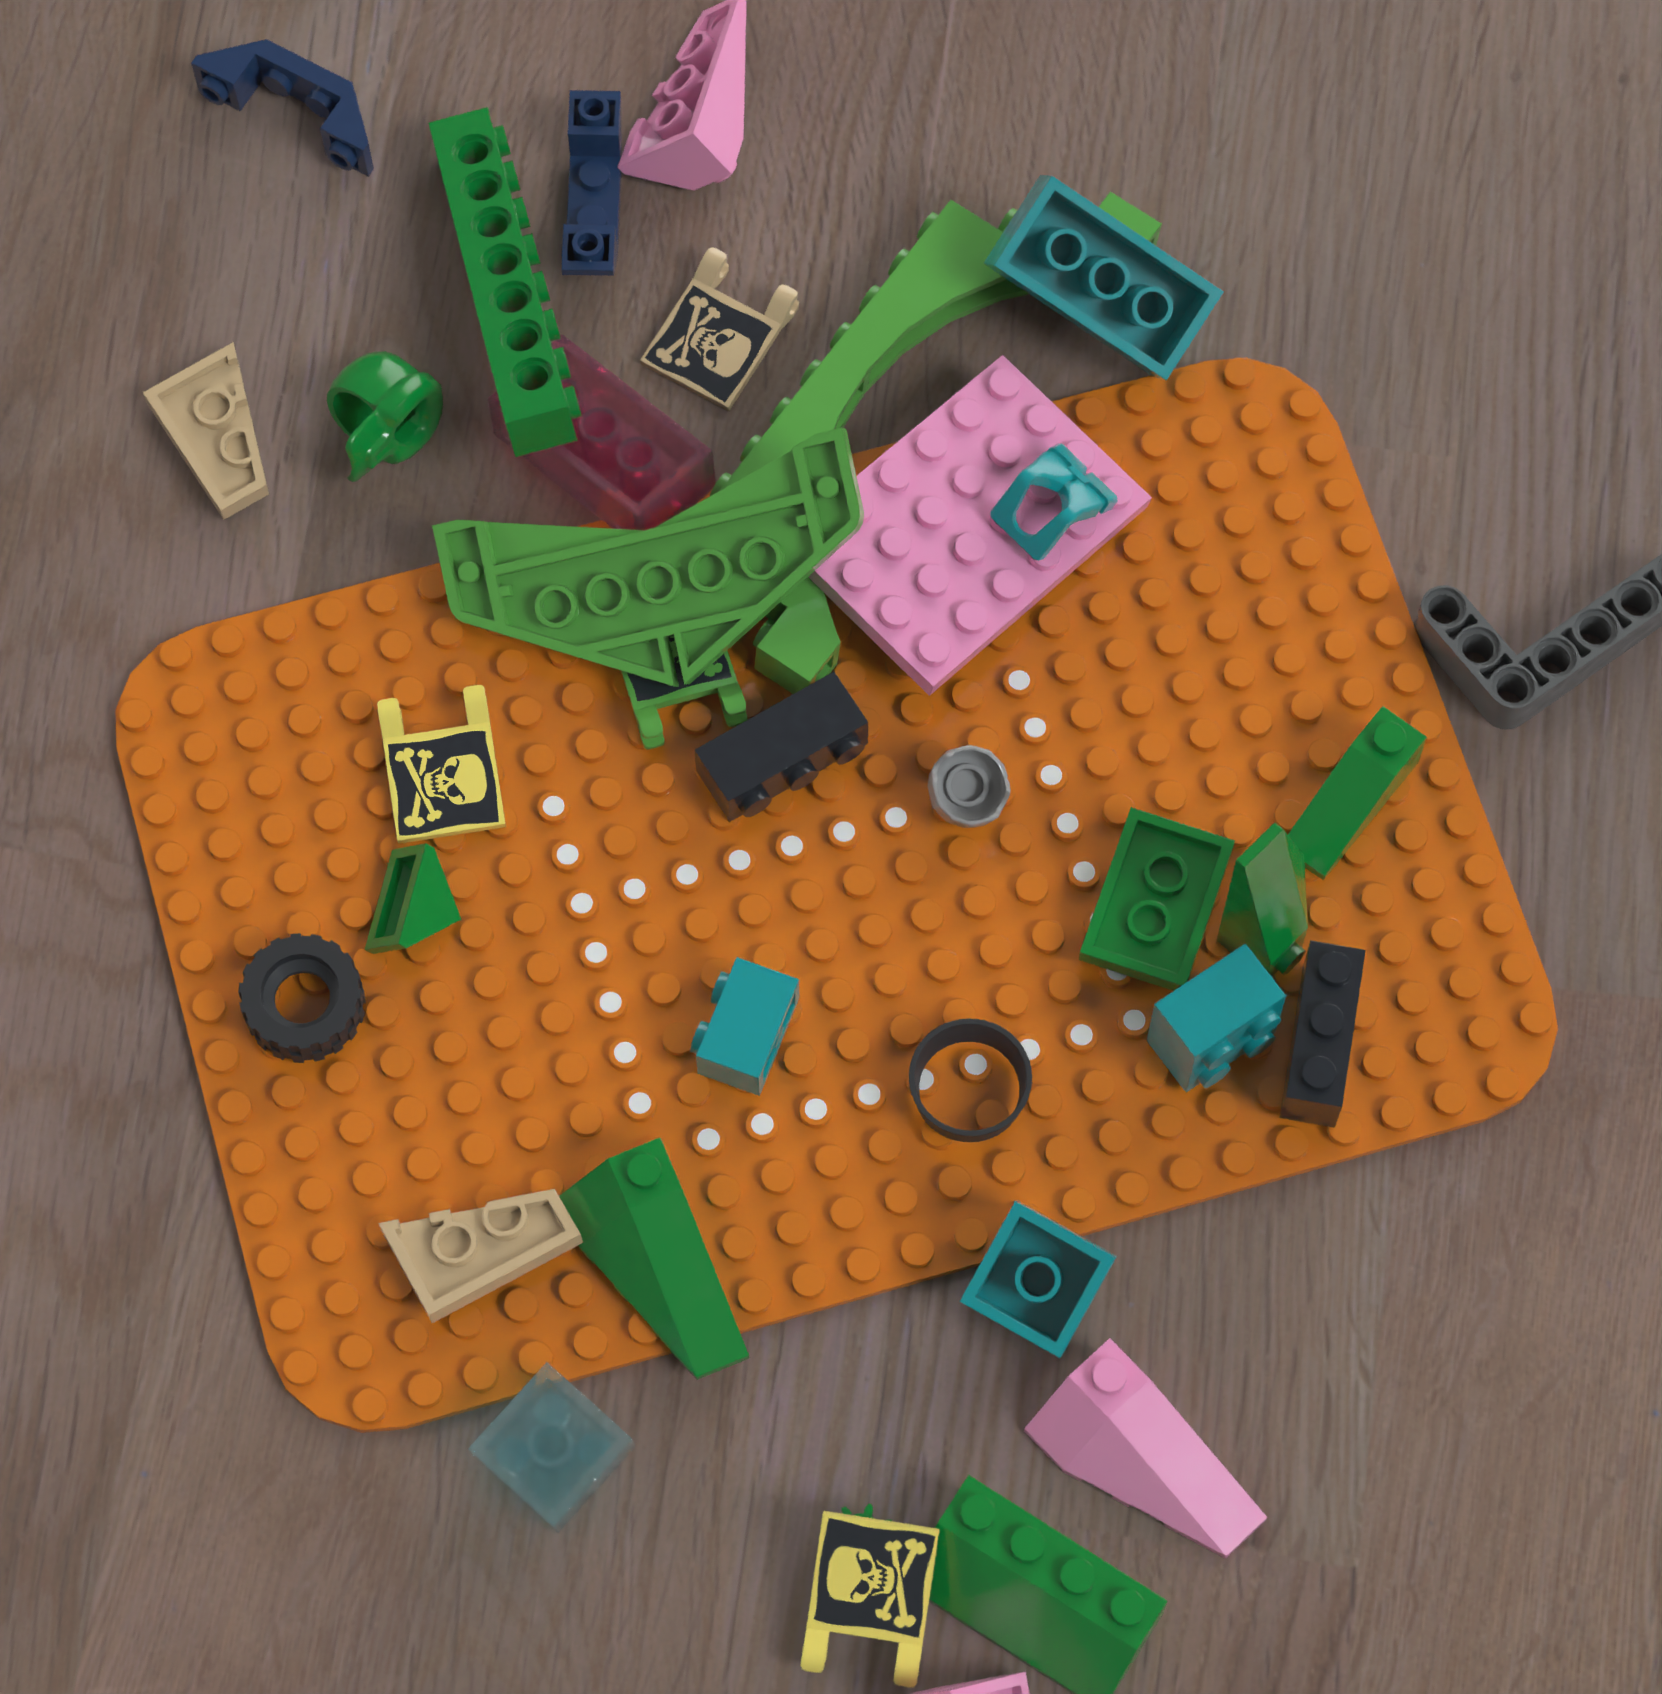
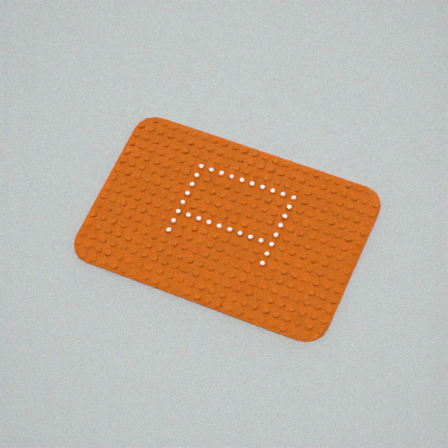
(1177, 672)

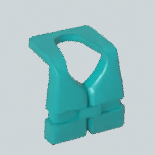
(1079, 492)

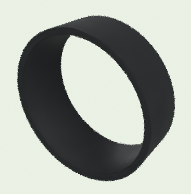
(971, 1031)

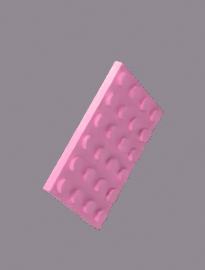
(930, 563)

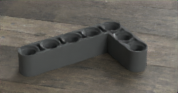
(1561, 646)

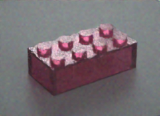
(628, 456)

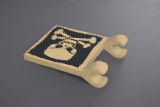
(714, 340)

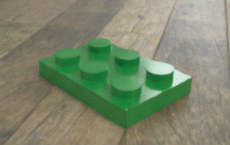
(1156, 900)

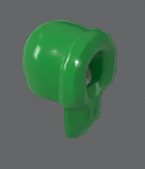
(384, 410)

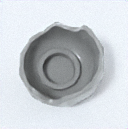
(968, 786)

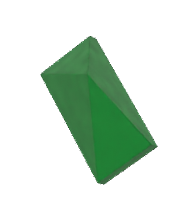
(412, 901)

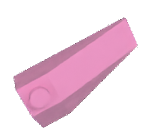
(699, 110)
(1131, 1442)

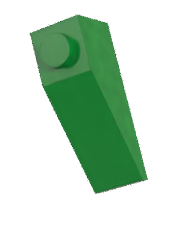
(1357, 790)

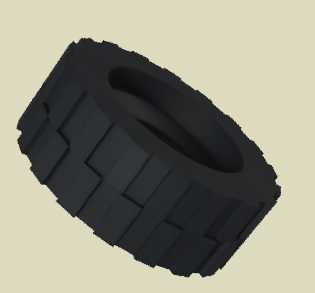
(288, 958)

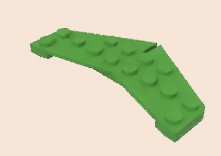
(690, 578)

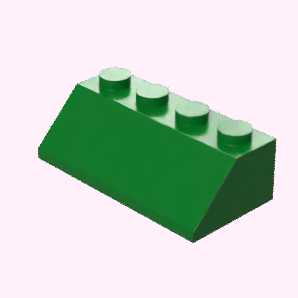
(1039, 1592)

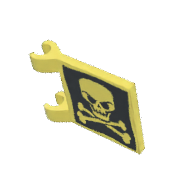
(442, 777)
(871, 1584)

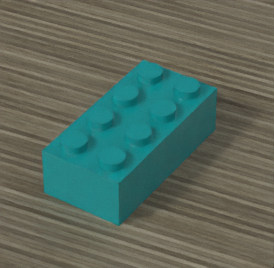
(1103, 277)

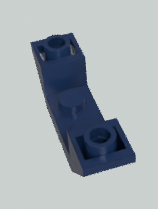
(237, 72)
(594, 184)

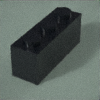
(782, 747)
(1322, 1034)

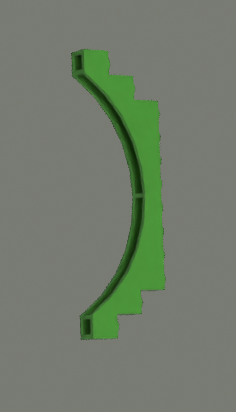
(925, 291)

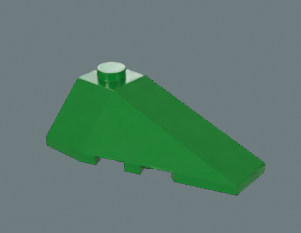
(1268, 902)
(652, 1252)

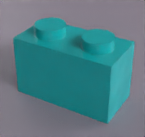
(745, 1026)

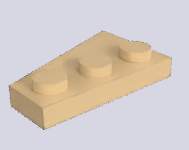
(213, 429)
(477, 1250)

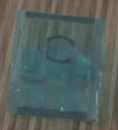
(552, 1447)

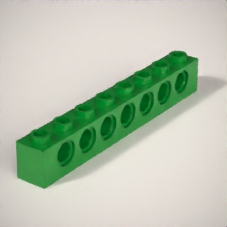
(502, 282)

